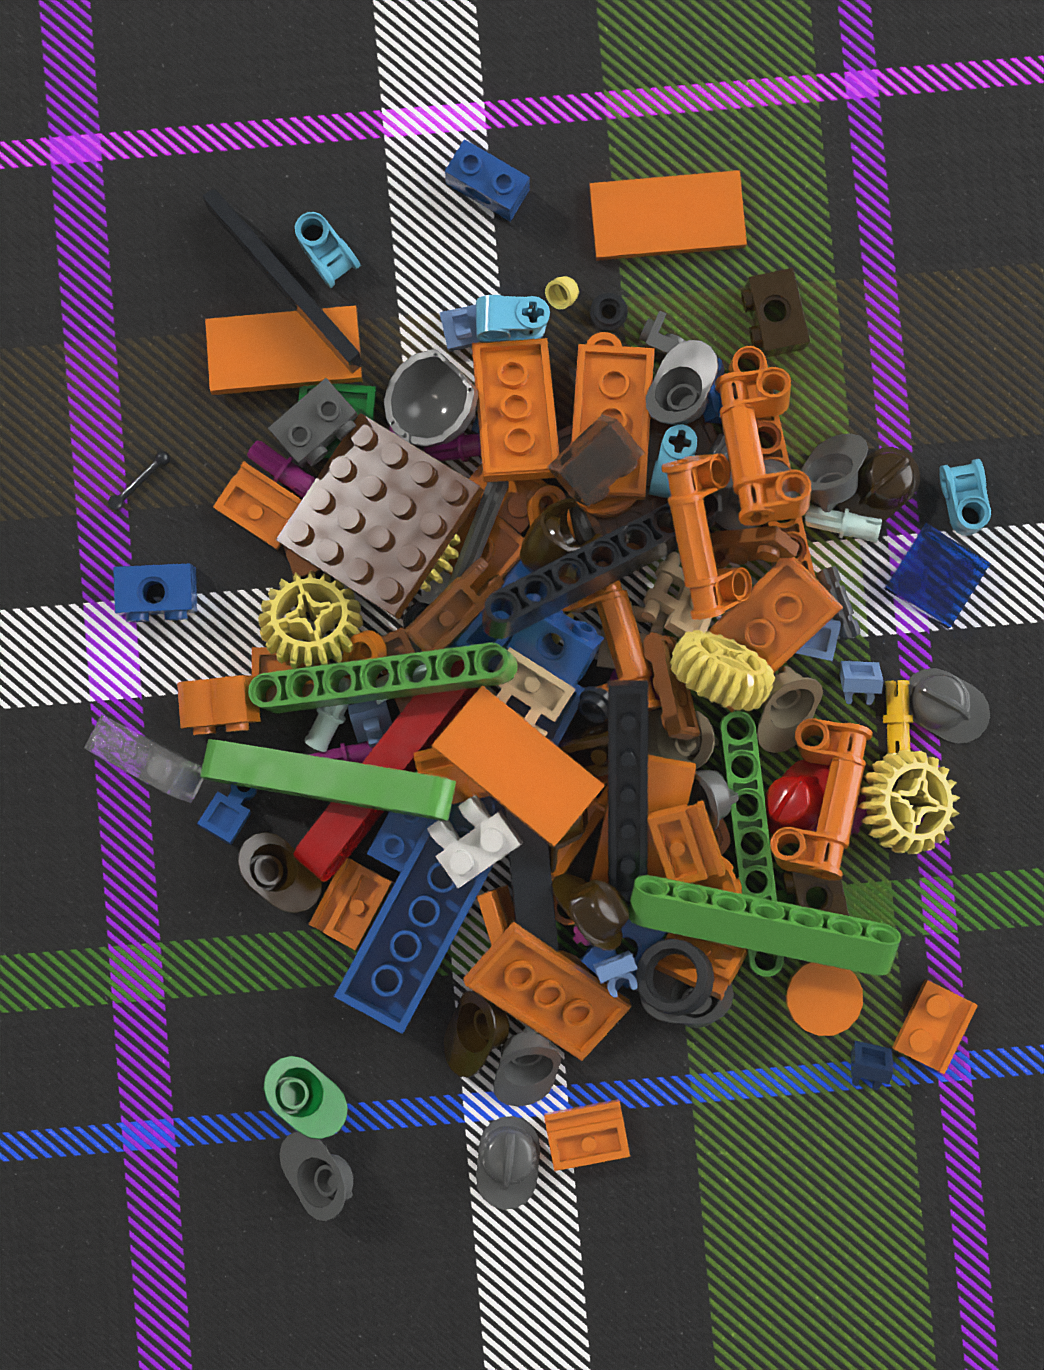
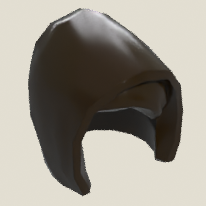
(550, 537)

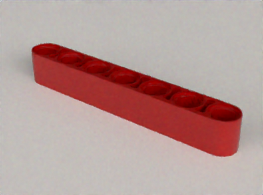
(414, 730)

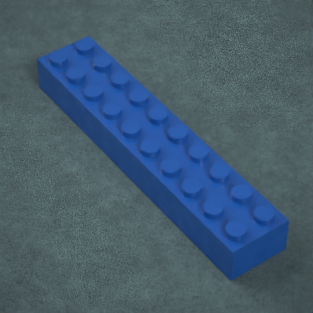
(423, 914)

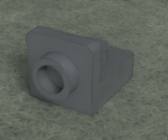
(653, 339)

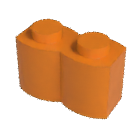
(217, 703)

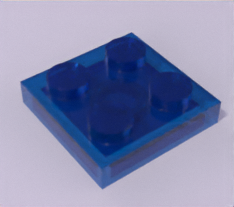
(937, 576)

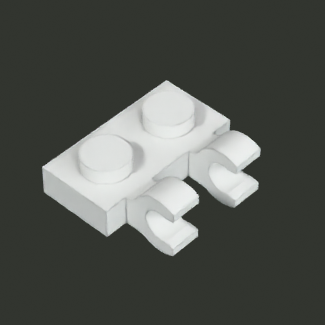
(479, 848)

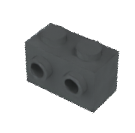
(314, 424)

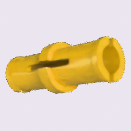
(897, 716)

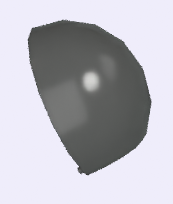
(429, 400)

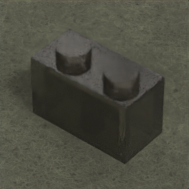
(596, 460)

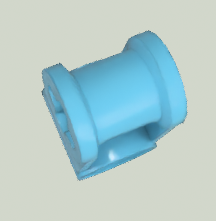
(328, 253)
(507, 318)
(659, 482)
(965, 488)

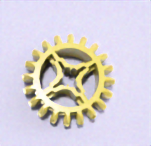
(282, 632)
(722, 670)
(893, 817)

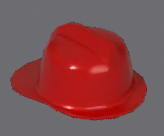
(797, 797)

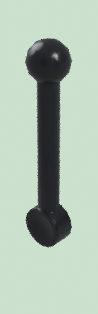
(117, 502)

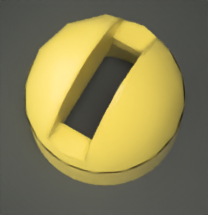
(561, 292)

